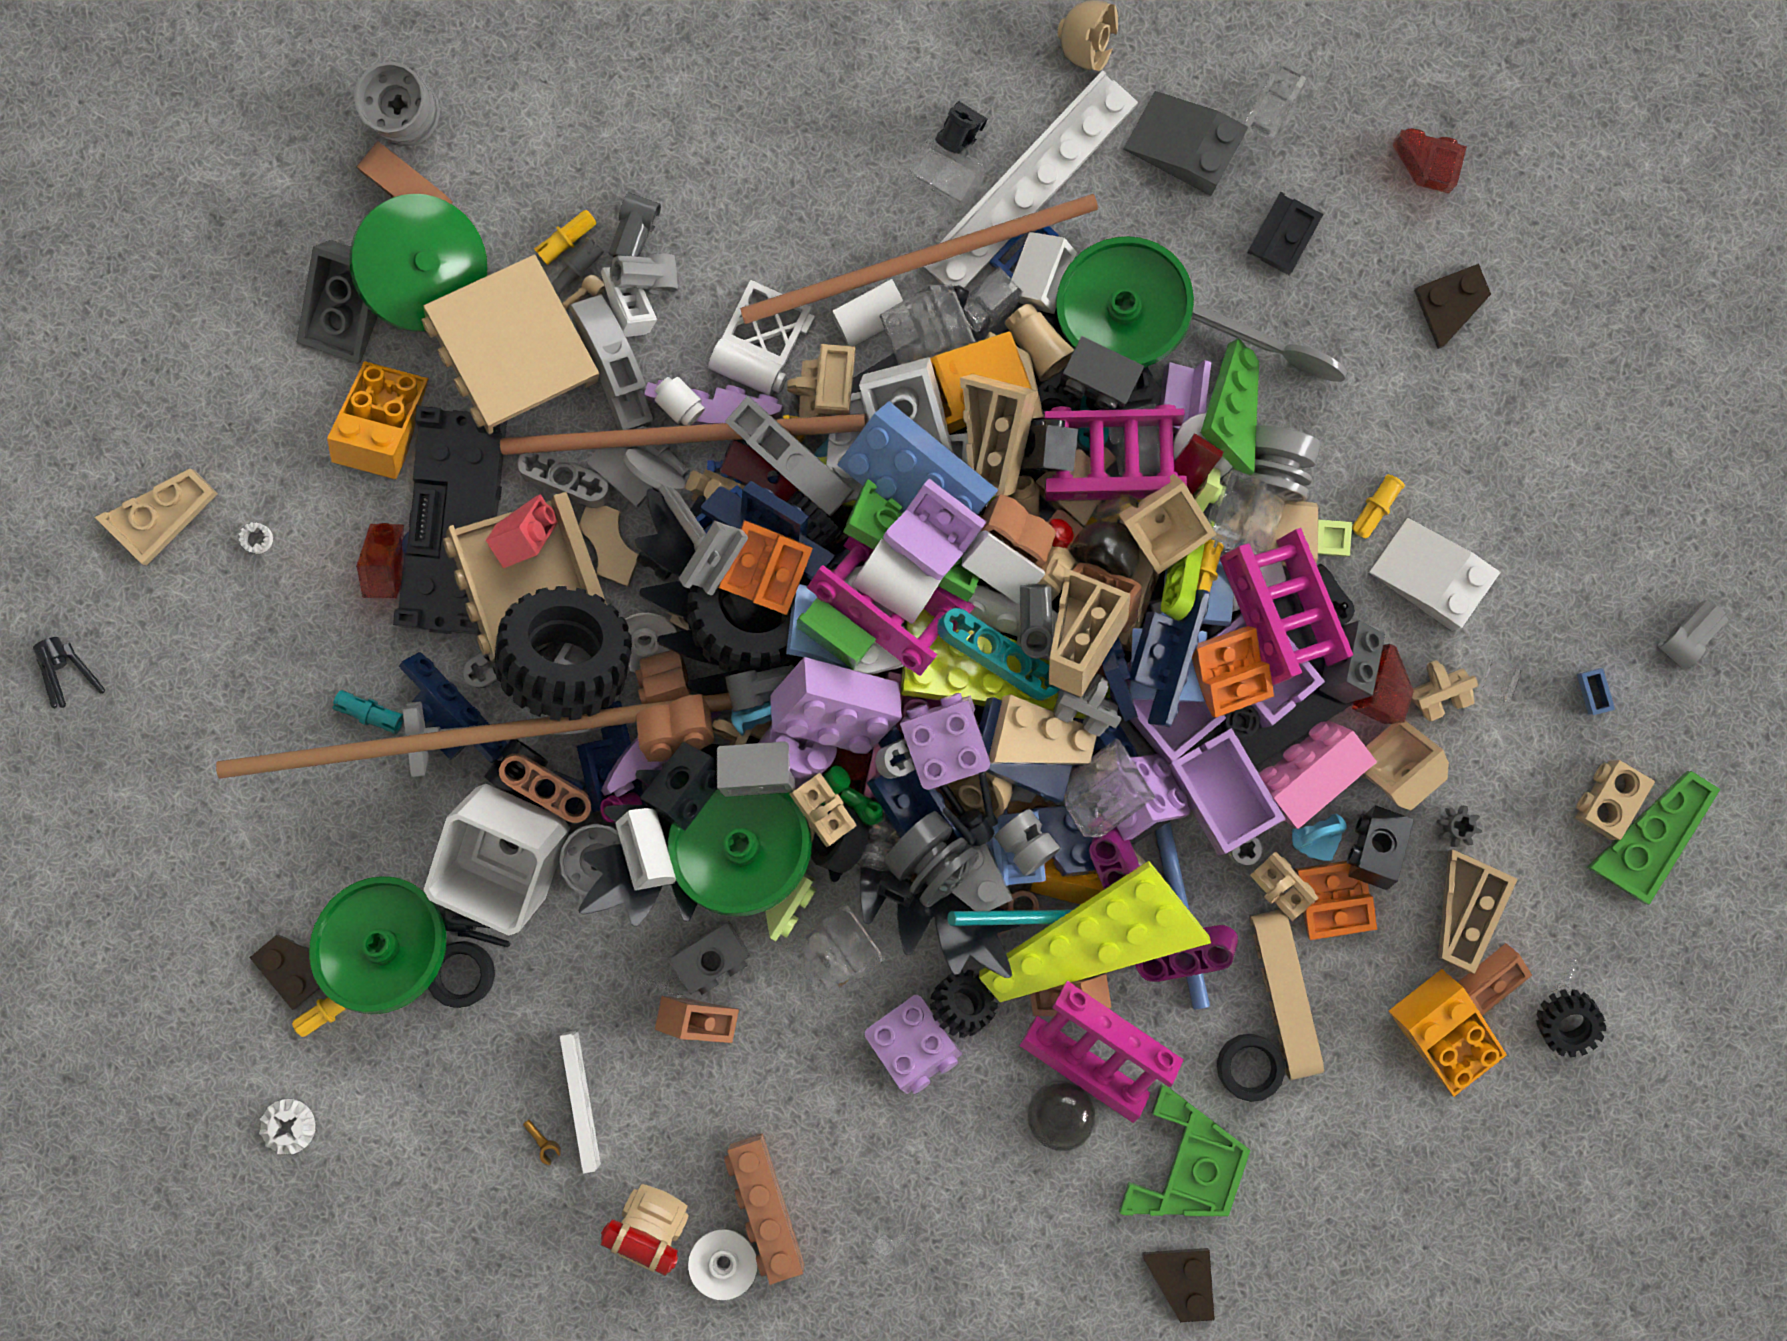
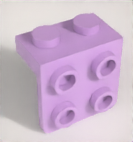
(934, 530)
(945, 741)
(1169, 800)
(912, 1045)

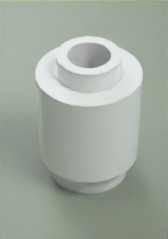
(679, 401)

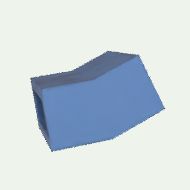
(1604, 691)

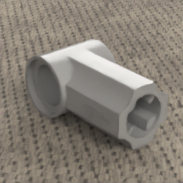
(652, 272)
(1688, 640)

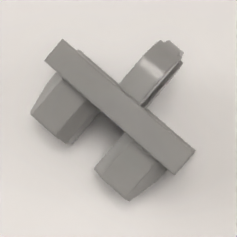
(1099, 709)

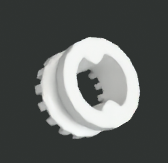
(257, 548)

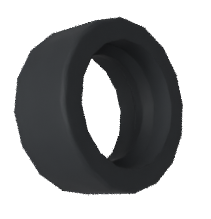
(845, 851)
(485, 983)
(1275, 1077)

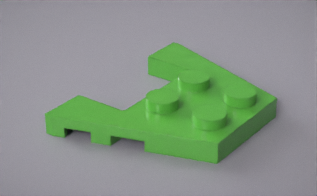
(1203, 1169)

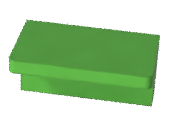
(835, 633)

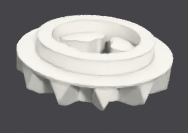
(302, 1130)

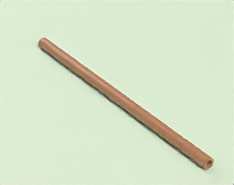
(919, 258)
(672, 435)

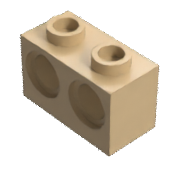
(1621, 806)

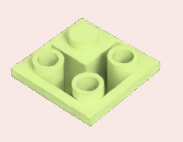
(782, 917)

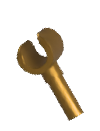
(542, 1142)

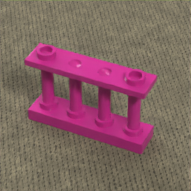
(1098, 484)
(1260, 612)
(886, 629)
(1088, 1070)

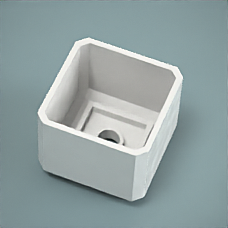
(484, 876)

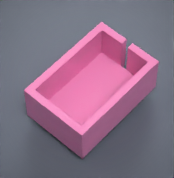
(1316, 771)

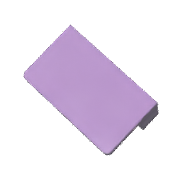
(1186, 388)

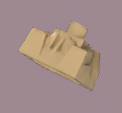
(1168, 524)
(1406, 765)

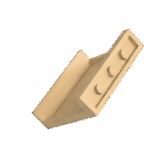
(509, 342)
(494, 588)

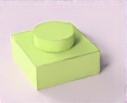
(1209, 489)
(1334, 538)

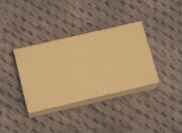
(835, 379)

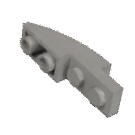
(613, 360)
(789, 456)

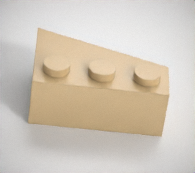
(997, 428)
(1085, 630)
(1471, 909)

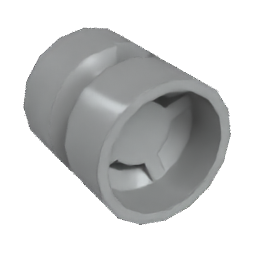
(1027, 842)

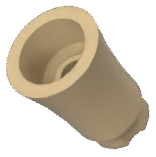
(1038, 338)

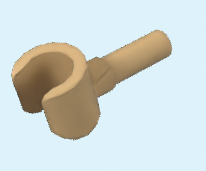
(591, 284)

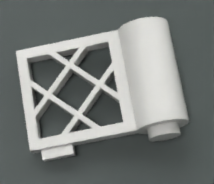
(754, 364)

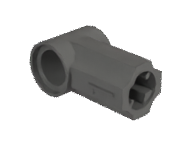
(635, 223)
(1036, 616)
(754, 687)

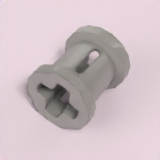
(1255, 853)

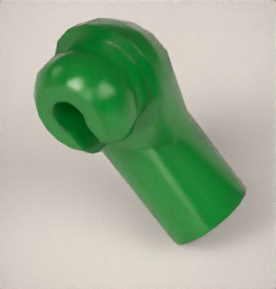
(867, 809)

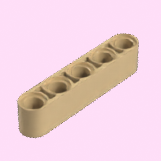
(1288, 994)

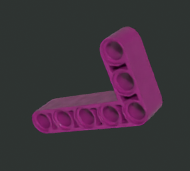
(1203, 959)

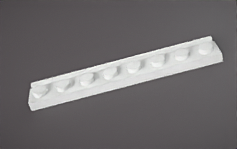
(1038, 173)

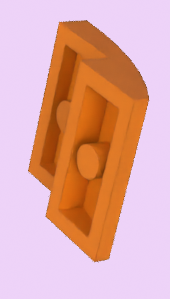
(767, 568)
(1232, 671)
(1342, 903)

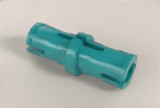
(368, 711)

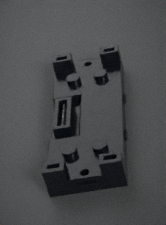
(453, 485)

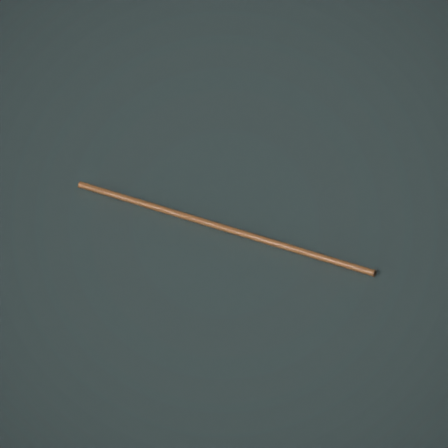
(442, 739)

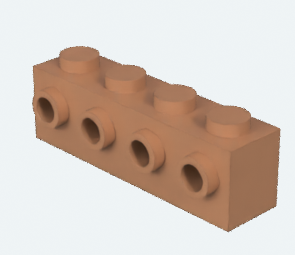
(766, 1209)

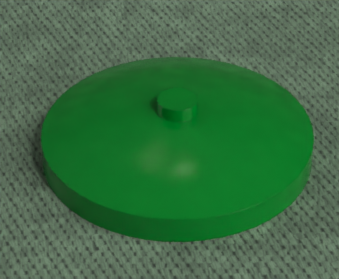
(412, 255)
(1126, 299)
(742, 853)
(377, 945)

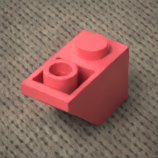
(522, 532)

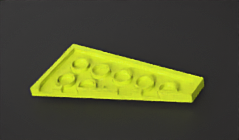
(957, 673)
(1115, 929)

